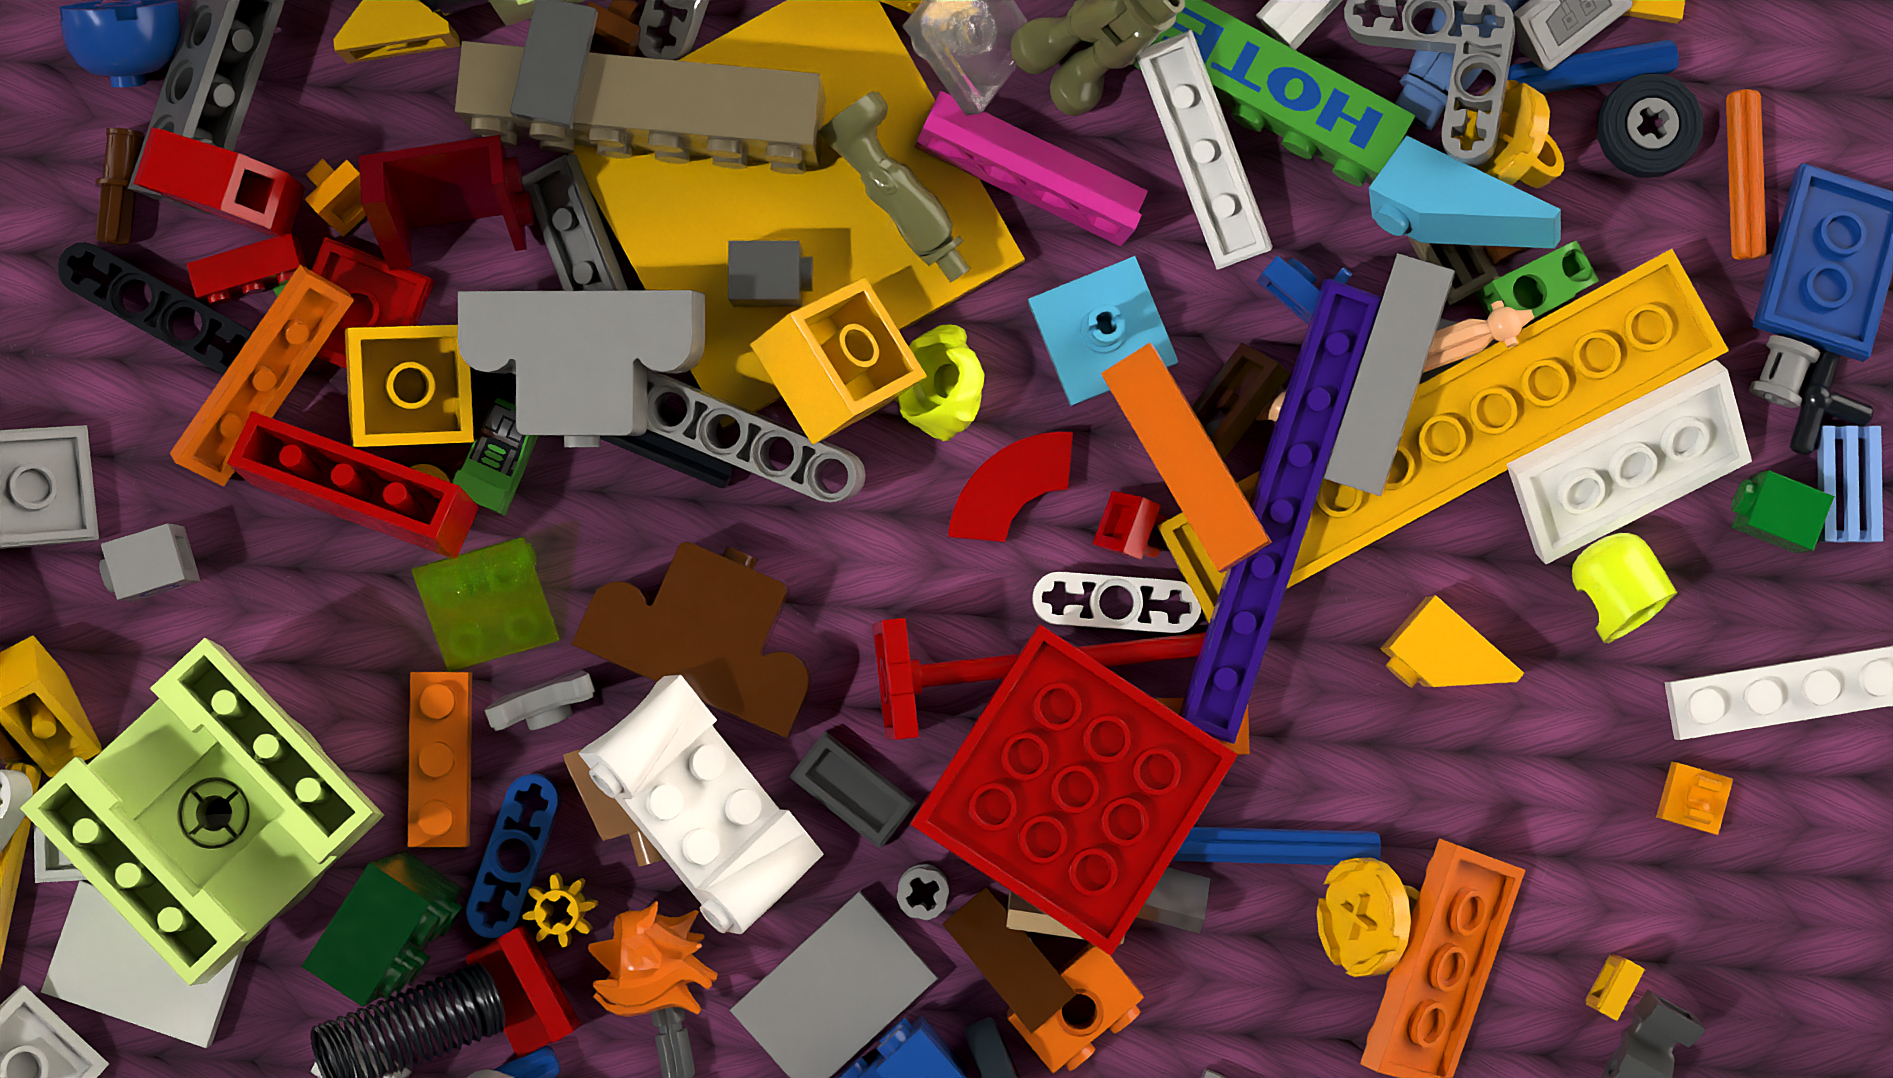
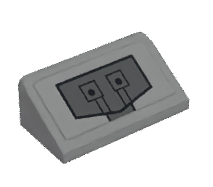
(1557, 28)

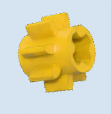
(544, 910)

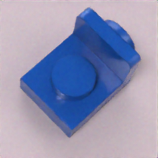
(1294, 286)

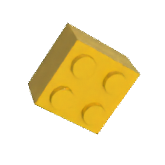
(838, 360)
(407, 386)

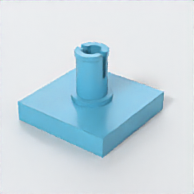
(1098, 324)

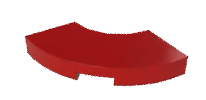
(1009, 482)

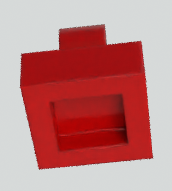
(1128, 525)

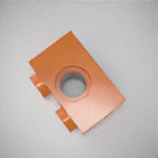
(1115, 1000)

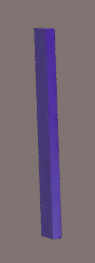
(1283, 506)

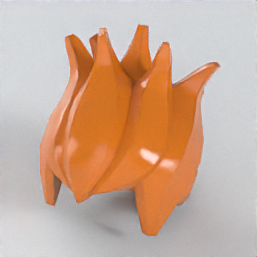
(650, 963)

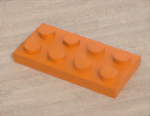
(1444, 966)

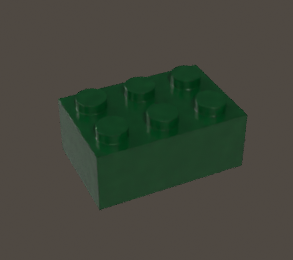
(384, 928)

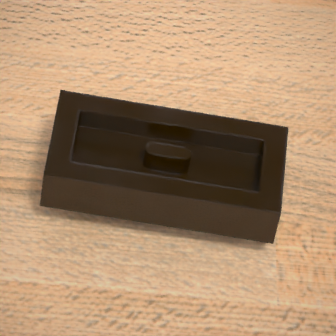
(1238, 396)

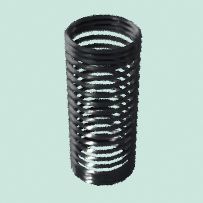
(482, 1002)

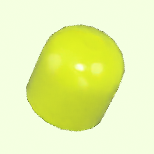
(1622, 582)

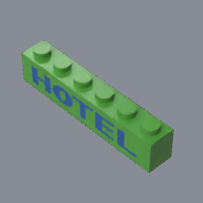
(1293, 95)

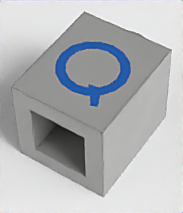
(148, 563)

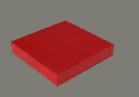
(379, 294)

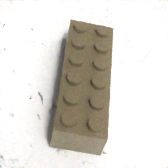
(656, 108)

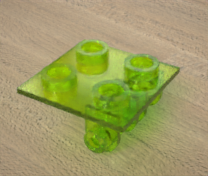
(486, 603)

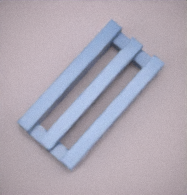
(1871, 482)

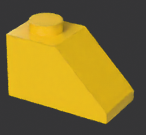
(1444, 650)
(43, 708)

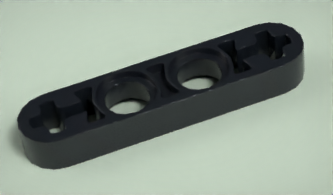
(163, 308)

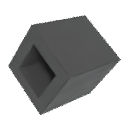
(768, 273)

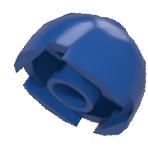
(121, 37)

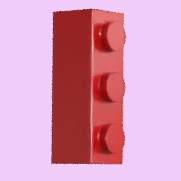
(246, 269)

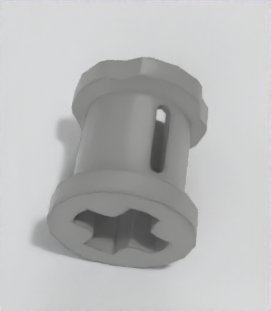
(1784, 371)
(919, 909)

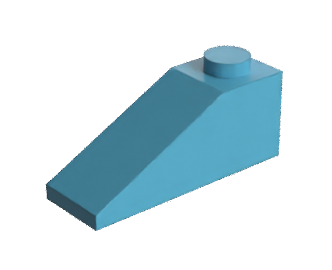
(1455, 203)

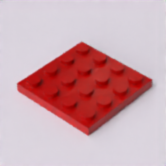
(1074, 789)

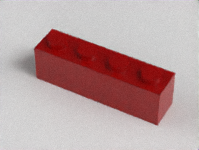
(353, 485)

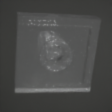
(967, 46)

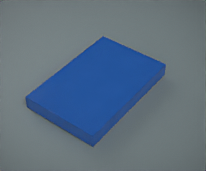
(1829, 264)

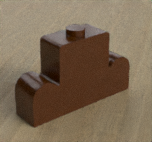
(710, 630)

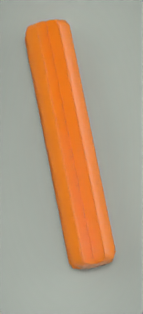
(1746, 175)

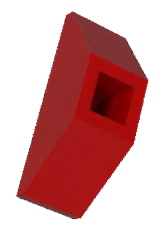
(220, 182)

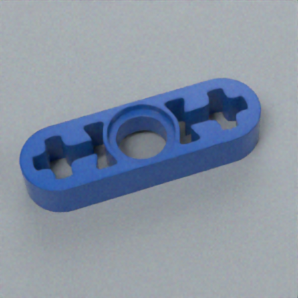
(485, 891)

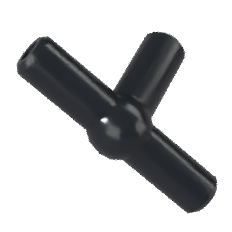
(1819, 399)

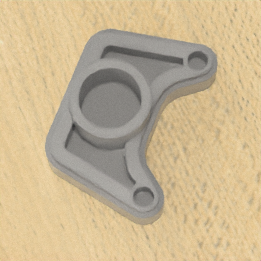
(542, 703)

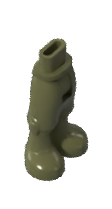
(1119, 35)
(894, 186)

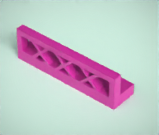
(1032, 170)

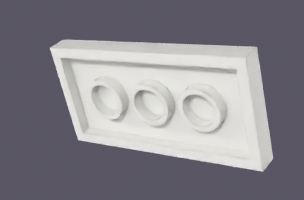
(1630, 462)

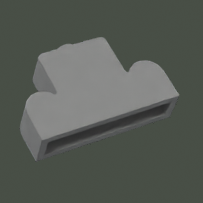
(581, 353)

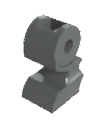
(1651, 1038)

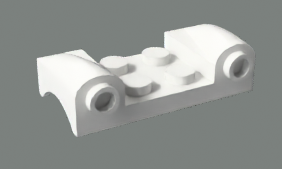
(701, 806)

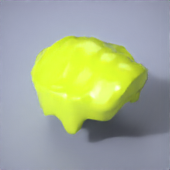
(953, 386)

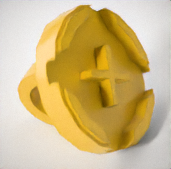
(1523, 145)
(1365, 916)

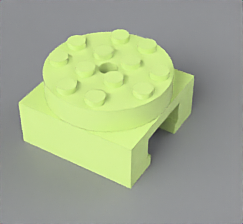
(142, 827)

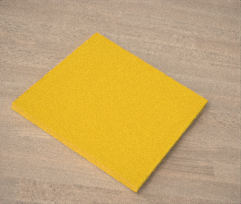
(682, 215)

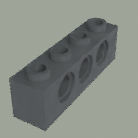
(213, 75)

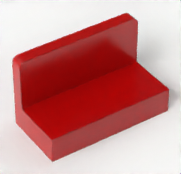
(529, 989)

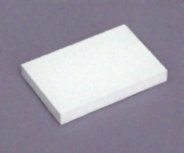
(118, 973)

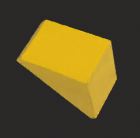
(392, 29)

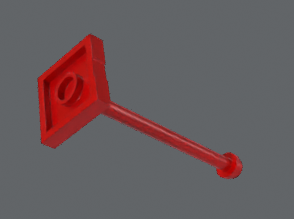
(904, 677)

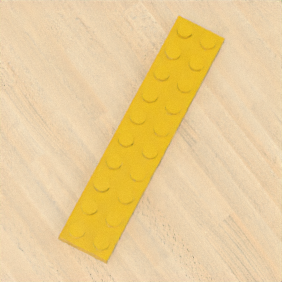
(1497, 409)

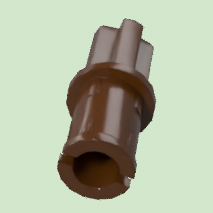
(116, 200)

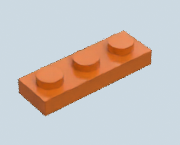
(440, 759)

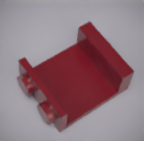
(441, 187)

